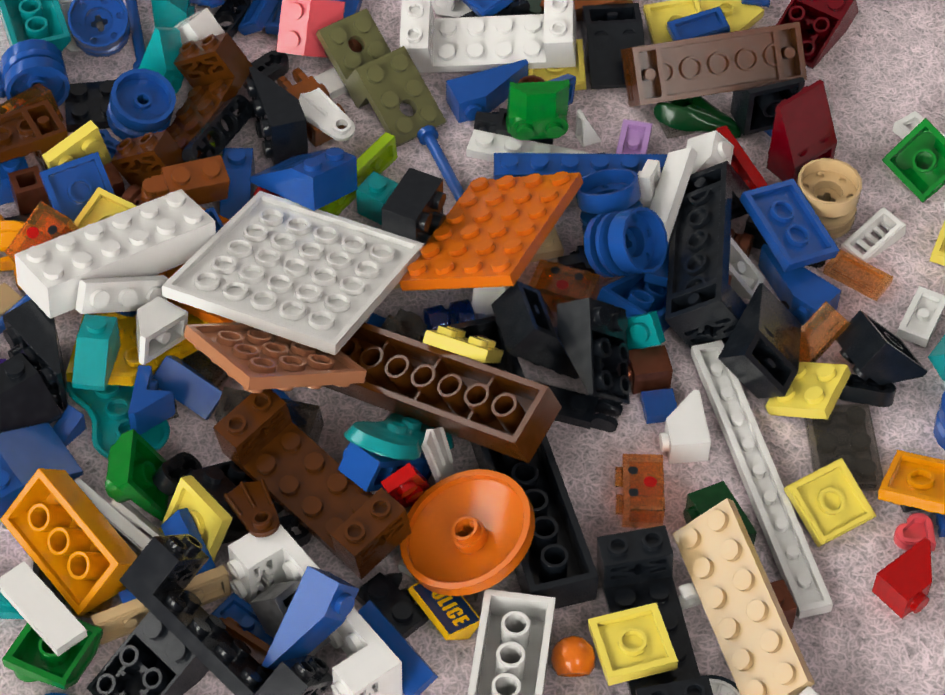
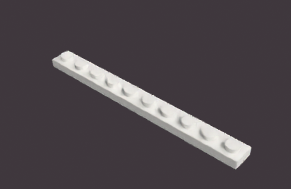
(762, 482)

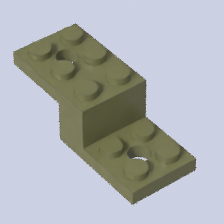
(380, 76)

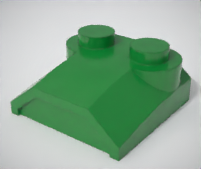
(538, 109)
(920, 160)
(130, 474)
(35, 660)

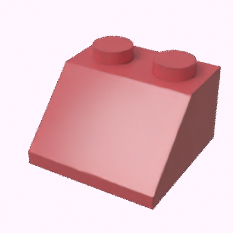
(301, 22)

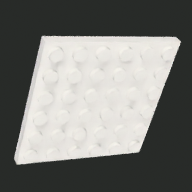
(294, 272)

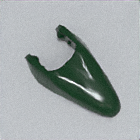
(694, 115)

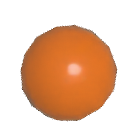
(573, 657)

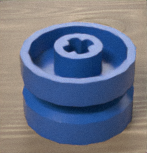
(34, 63)
(140, 103)

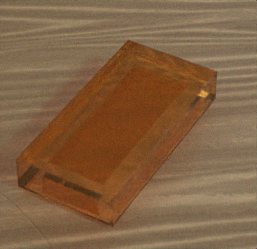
(858, 275)
(821, 332)

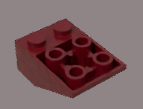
(820, 23)
(801, 132)

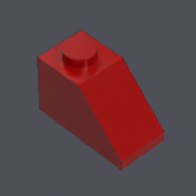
(906, 580)

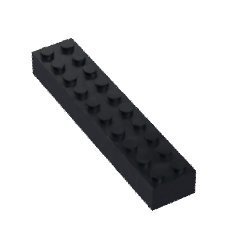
(558, 556)

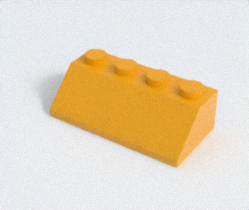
(69, 539)

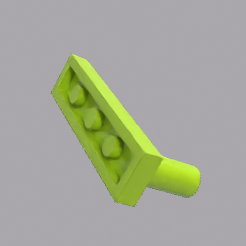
(375, 158)

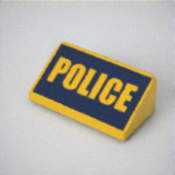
(449, 614)

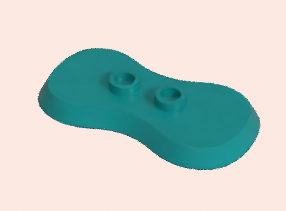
(110, 416)
(393, 438)

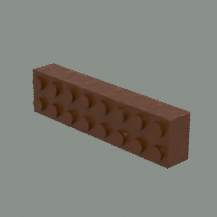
(451, 392)

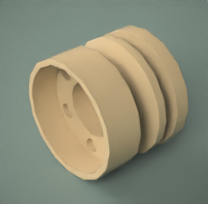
(833, 193)

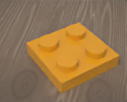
(915, 482)

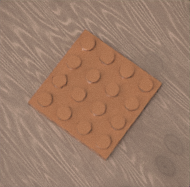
(270, 361)

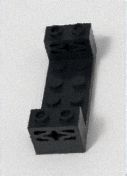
(698, 296)
(638, 572)
(159, 584)

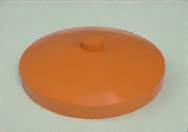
(468, 532)

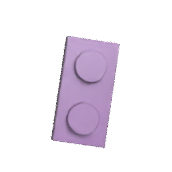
(634, 137)

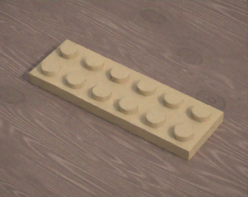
(741, 604)

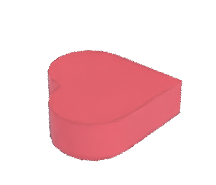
(914, 530)

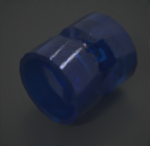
(438, 315)

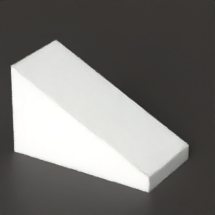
(584, 131)

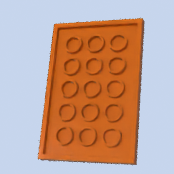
(492, 232)

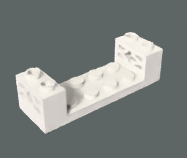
(488, 41)
(278, 558)

